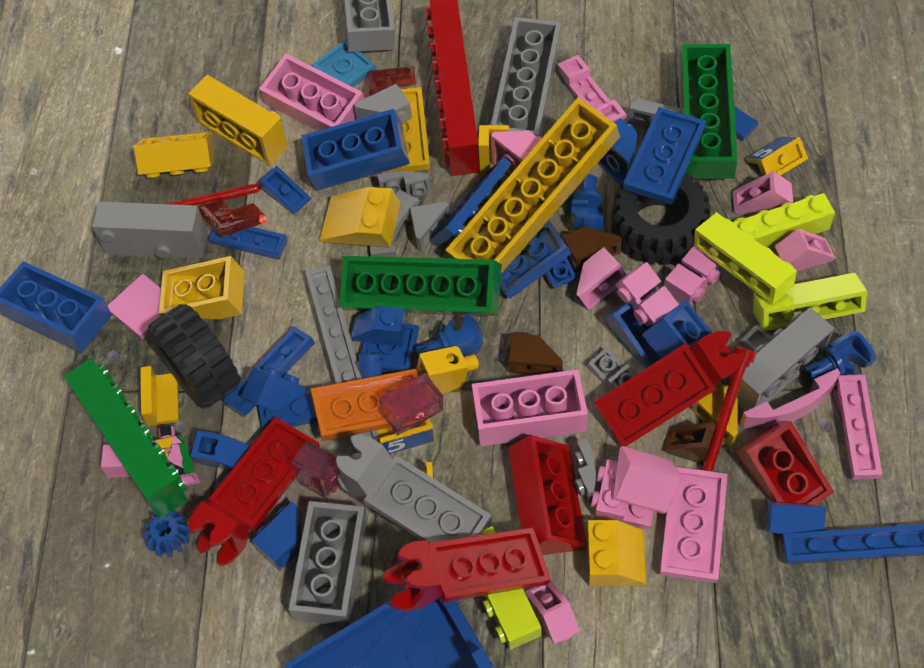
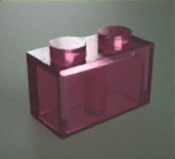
(411, 403)
(316, 470)

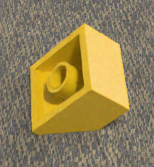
(615, 554)

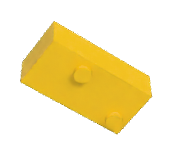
(238, 120)

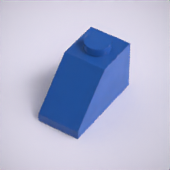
(381, 326)

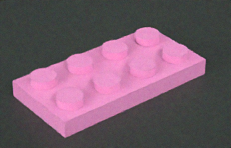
(695, 527)

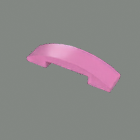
(580, 83)
(764, 416)

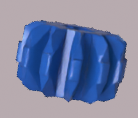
(172, 540)

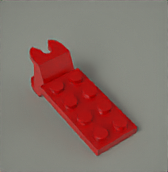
(668, 387)
(248, 491)
(467, 568)

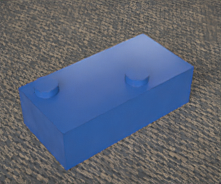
(355, 149)
(53, 306)

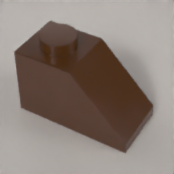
(587, 242)
(532, 355)

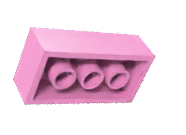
(309, 94)
(530, 406)

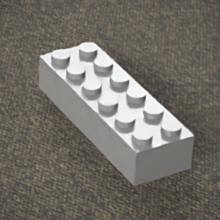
(527, 75)

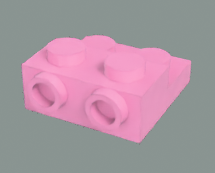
(615, 510)

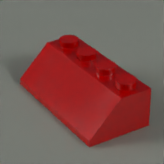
(547, 494)

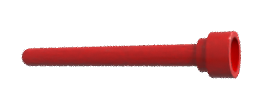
(223, 195)
(727, 407)

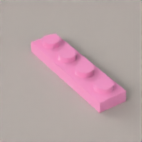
(858, 427)

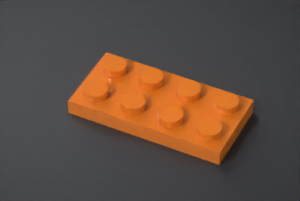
(354, 405)

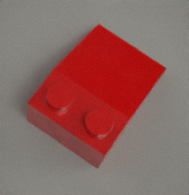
(784, 466)

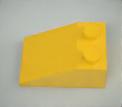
(362, 217)
(209, 287)

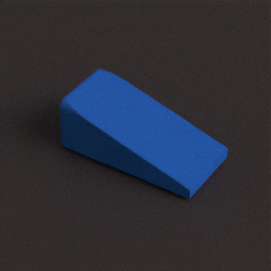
(284, 190)
(795, 518)

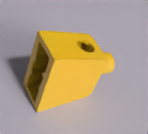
(446, 367)

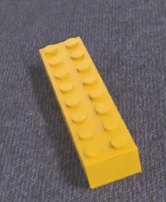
(537, 186)

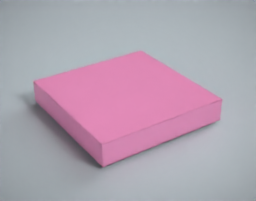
(137, 305)

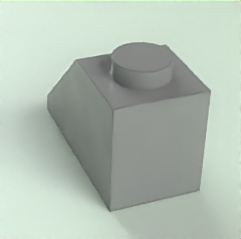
(385, 100)

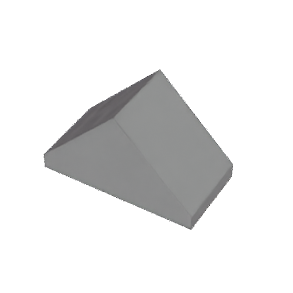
(427, 221)

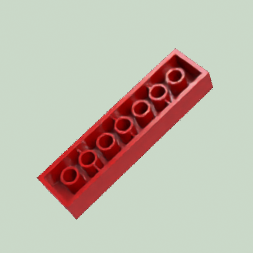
(453, 87)

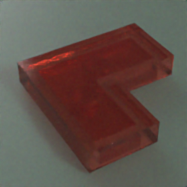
(384, 78)
(230, 221)

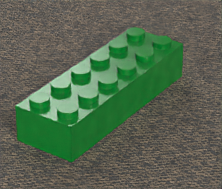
(710, 97)
(421, 285)
(128, 437)

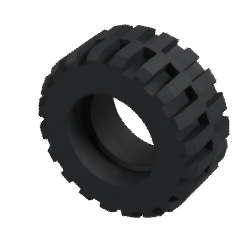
(660, 242)
(194, 355)

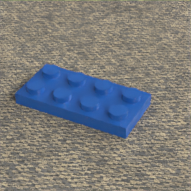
(664, 155)
(470, 204)

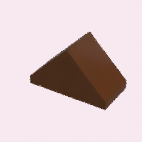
(690, 441)

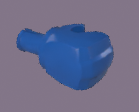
(587, 206)
(468, 338)
(849, 347)

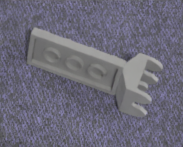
(407, 494)

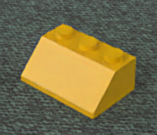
(175, 154)

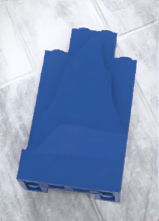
(401, 639)

